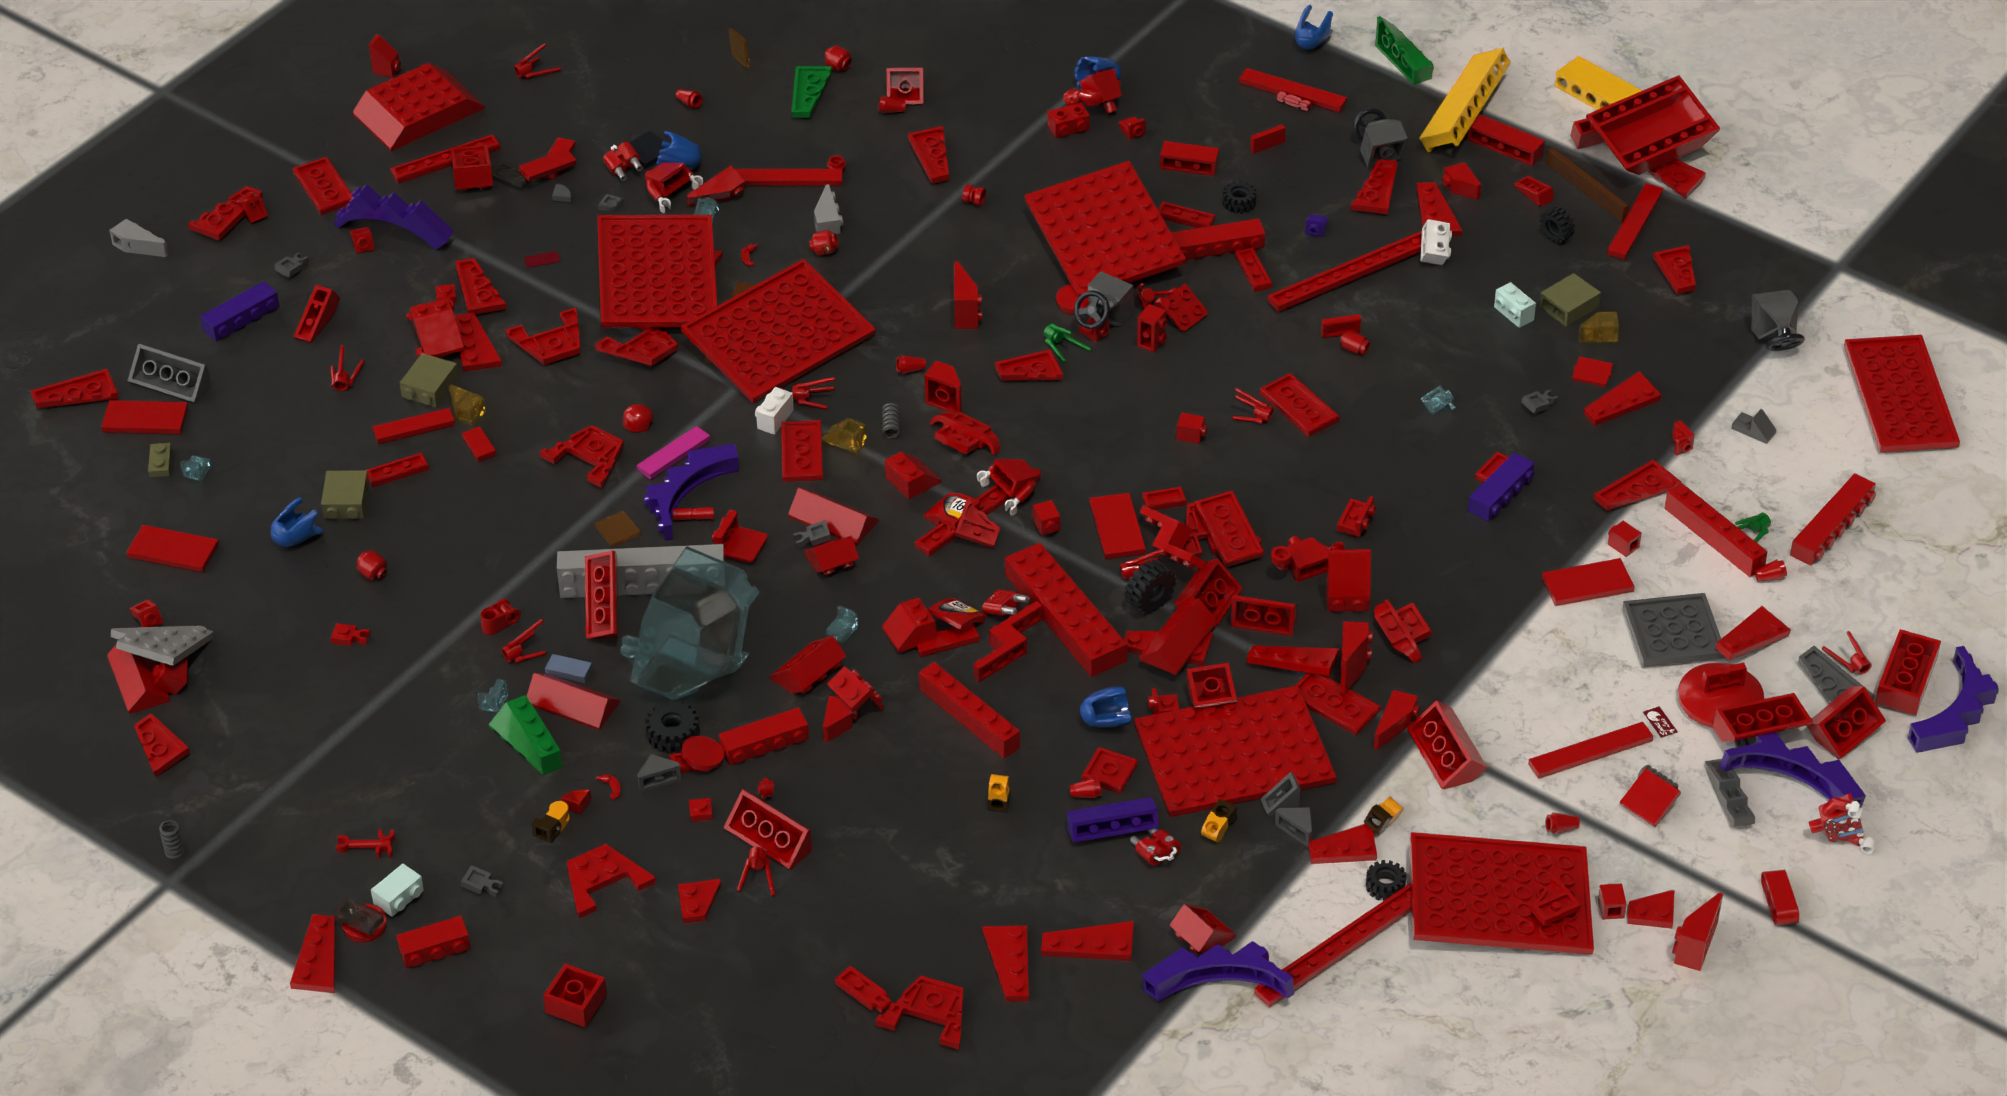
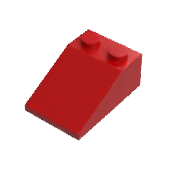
(471, 167)
(966, 300)
(436, 328)
(1348, 580)
(1354, 652)
(1696, 934)

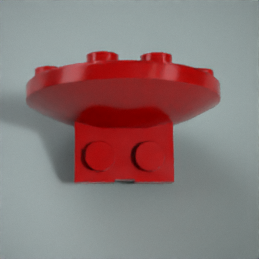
(1716, 687)

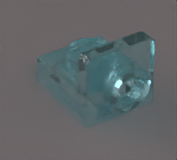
(706, 207)
(1437, 400)
(195, 468)
(843, 625)
(495, 699)

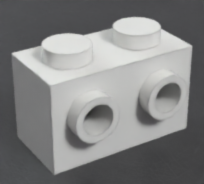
(1435, 242)
(774, 410)

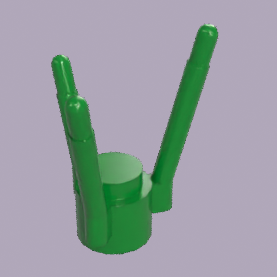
(1056, 334)
(1757, 523)

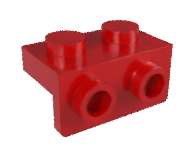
(1356, 517)

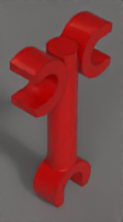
(381, 845)

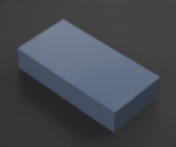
(568, 668)

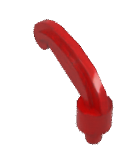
(745, 254)
(614, 784)

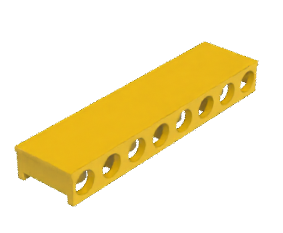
(1593, 83)
(1463, 97)

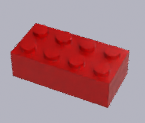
(1907, 672)

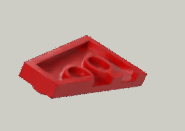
(1677, 268)
(1032, 366)
(159, 744)
(1344, 846)

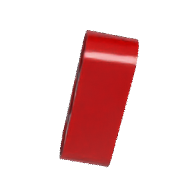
(1780, 897)

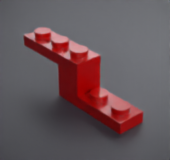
(1173, 537)
(1007, 641)

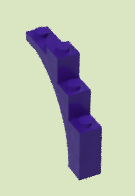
(413, 217)
(680, 480)
(1952, 724)
(1800, 763)
(1217, 964)

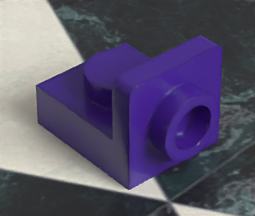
(1316, 225)

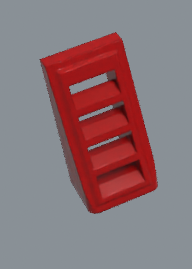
(1537, 191)

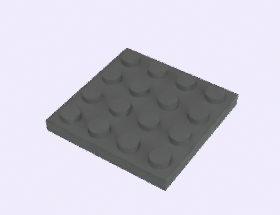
(1673, 629)

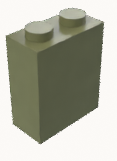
(1570, 299)
(429, 380)
(345, 494)

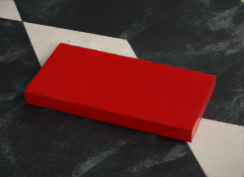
(323, 185)
(1299, 405)
(144, 417)
(802, 451)
(1117, 525)
(1229, 528)
(172, 548)
(1588, 581)
(1346, 710)

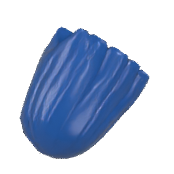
(1310, 36)
(1090, 65)
(680, 151)
(294, 528)
(1106, 708)

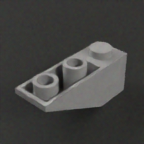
(827, 212)
(135, 239)

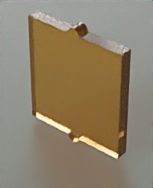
(739, 47)
(617, 528)

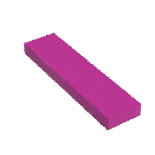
(673, 452)

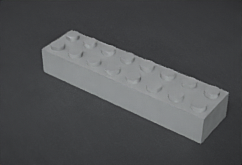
(638, 568)

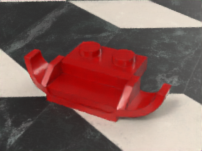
(965, 433)
(1402, 628)

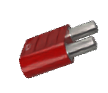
(1003, 602)

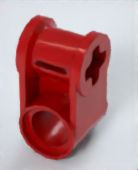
(497, 617)

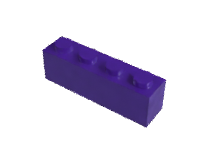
(239, 311)
(1501, 487)
(1112, 819)

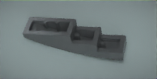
(1730, 794)

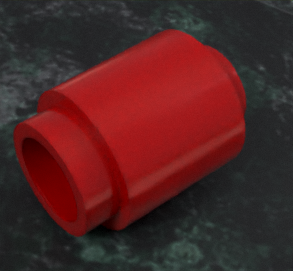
(1355, 342)

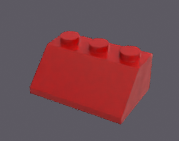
(1213, 587)
(1263, 615)
(809, 665)
(1846, 721)

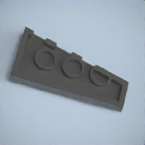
(1826, 674)

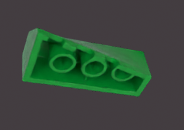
(1402, 52)
(527, 734)

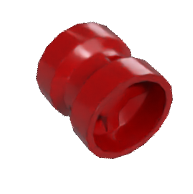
(974, 195)

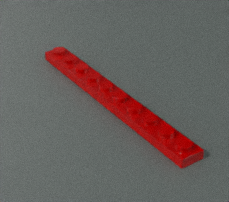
(1346, 272)
(1342, 943)

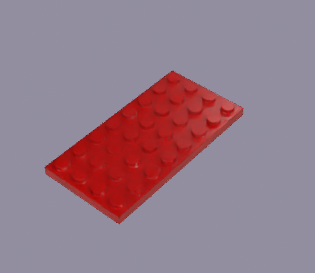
(1901, 393)

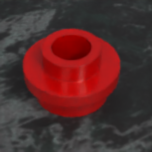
(836, 162)
(765, 788)

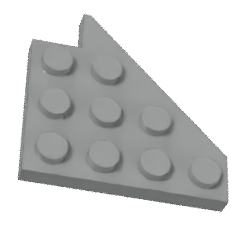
(162, 643)

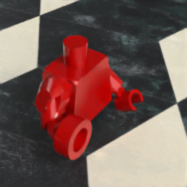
(1097, 91)
(1303, 557)

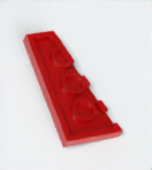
(477, 289)

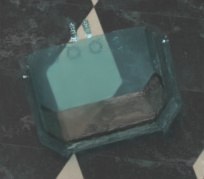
(691, 626)

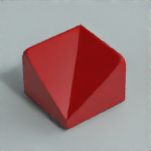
(577, 800)

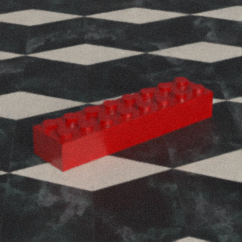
(1066, 609)

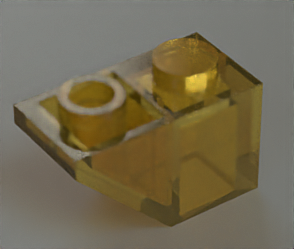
(1600, 328)
(466, 405)
(847, 435)

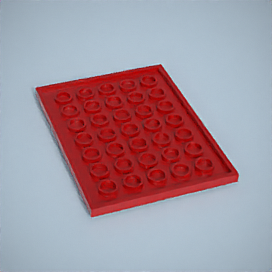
(1105, 226)
(655, 269)
(778, 330)
(1233, 750)
(1486, 888)

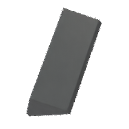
(169, 373)

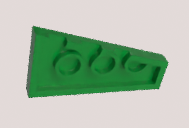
(808, 89)

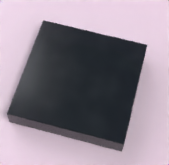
(648, 148)

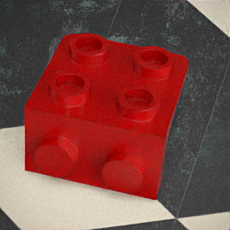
(1182, 307)
(738, 541)
(853, 689)

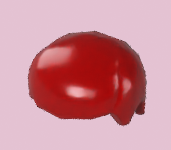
(637, 418)

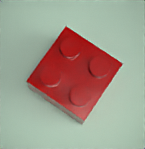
(575, 995)

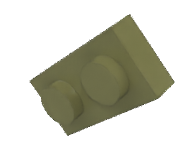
(159, 460)

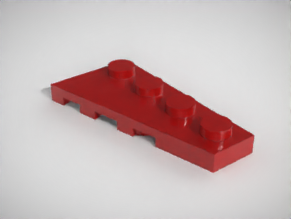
(931, 152)
(1679, 176)
(1378, 189)
(1434, 206)
(223, 218)
(478, 349)
(82, 389)
(1627, 397)
(1638, 485)
(1751, 634)
(1139, 640)
(1295, 658)
(1092, 942)
(317, 957)
(1009, 959)

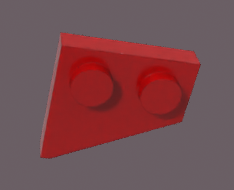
(976, 526)
(1652, 910)

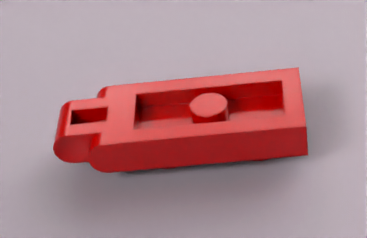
(863, 989)

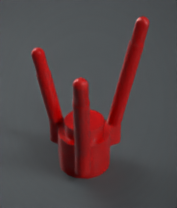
(524, 67)
(1147, 295)
(341, 379)
(802, 392)
(1262, 410)
(1129, 567)
(513, 650)
(1859, 661)
(757, 860)

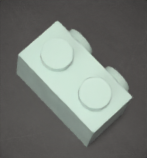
(1514, 305)
(397, 890)

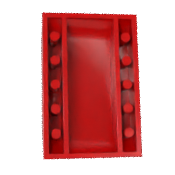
(414, 105)
(1654, 125)

